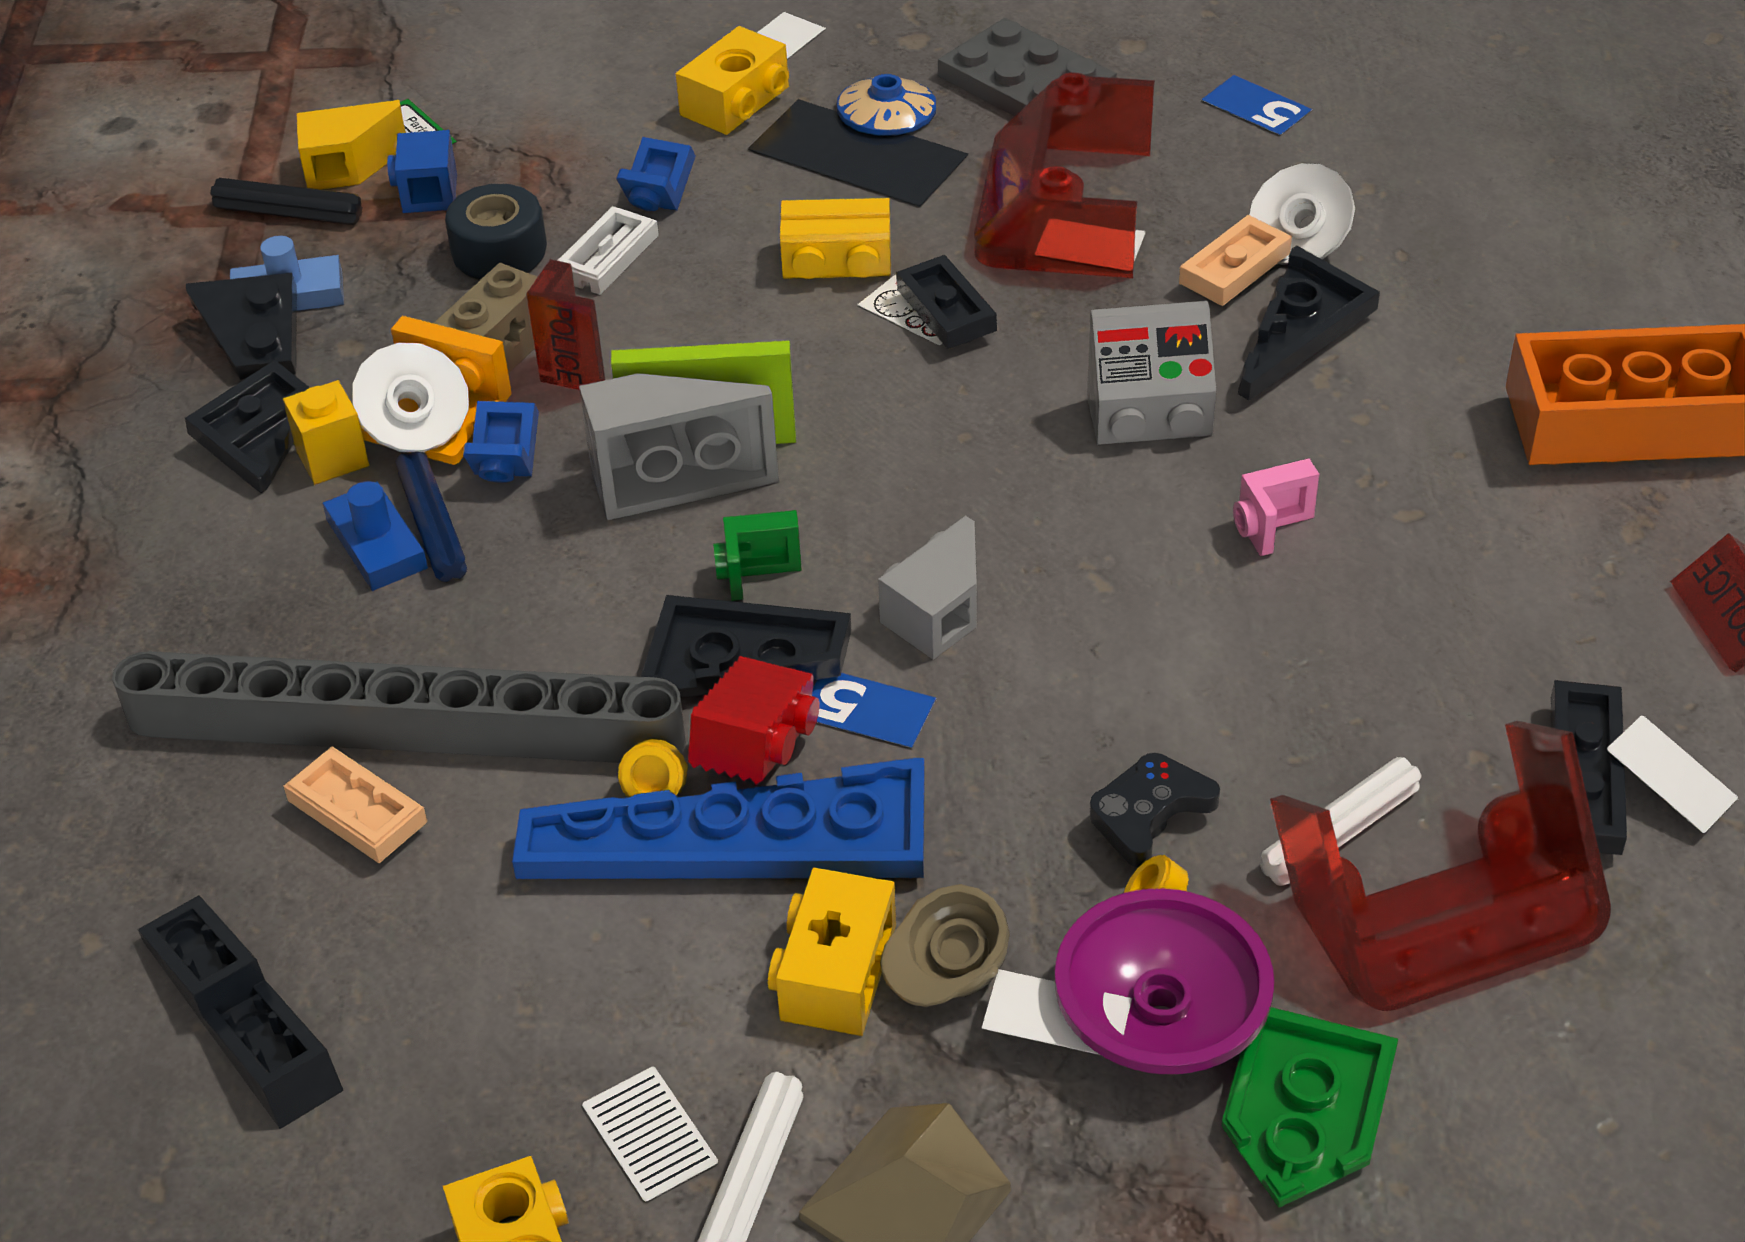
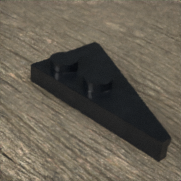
(1308, 312)

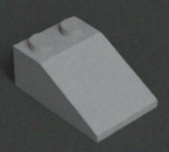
(676, 440)

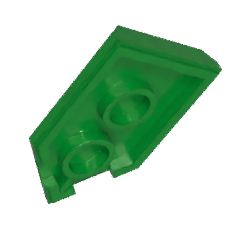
(1307, 1102)

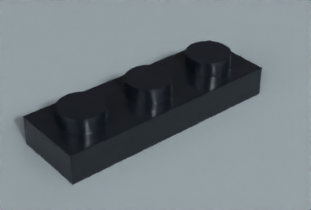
(1596, 722)

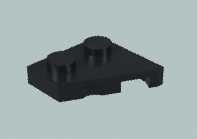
(249, 424)

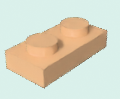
(1235, 260)

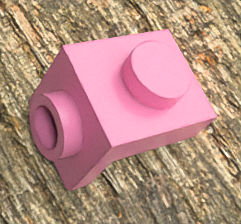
(1274, 500)

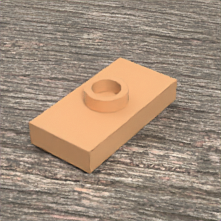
(355, 804)

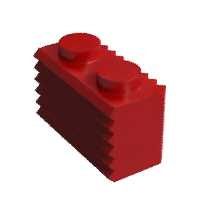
(752, 719)

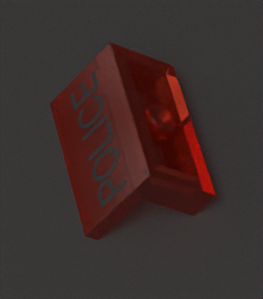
(564, 329)
(1716, 597)

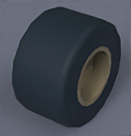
(495, 227)

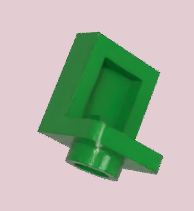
(757, 547)

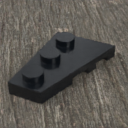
(704, 637)

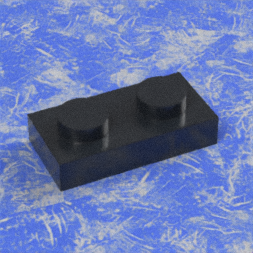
(946, 301)

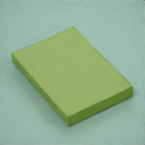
(738, 363)

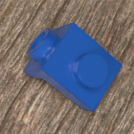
(657, 174)
(503, 440)

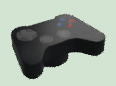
(1143, 798)

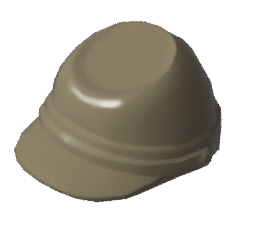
(946, 946)

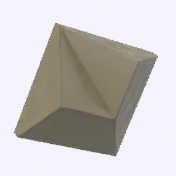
(910, 1181)

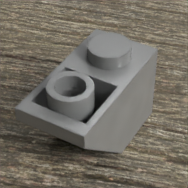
(933, 591)

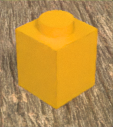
(326, 432)

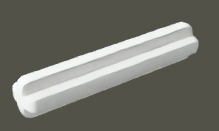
(1355, 810)
(754, 1160)

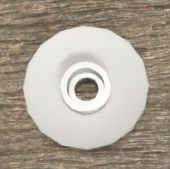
(1306, 192)
(415, 374)

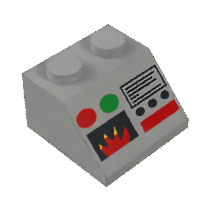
(1151, 372)

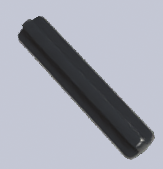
(286, 201)

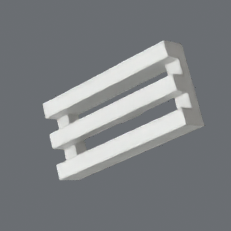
(614, 252)

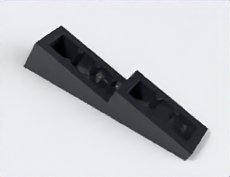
(242, 1012)

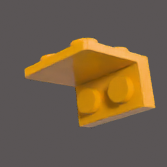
(481, 364)

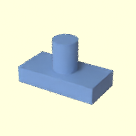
(317, 279)

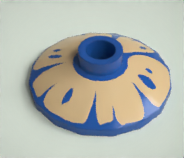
(886, 105)

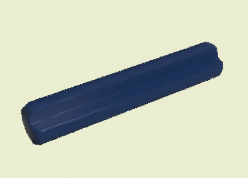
(431, 516)

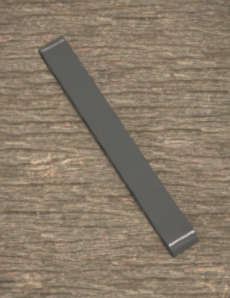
(396, 706)

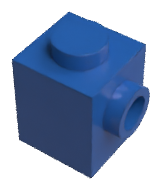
(424, 171)

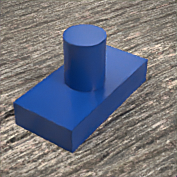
(374, 535)

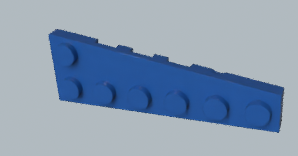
(846, 824)

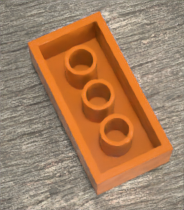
(1629, 394)

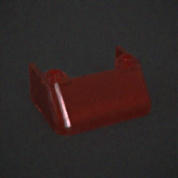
(1038, 214)
(1518, 904)

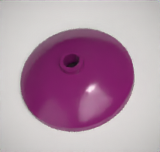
(1172, 954)

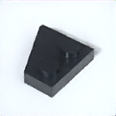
(250, 319)

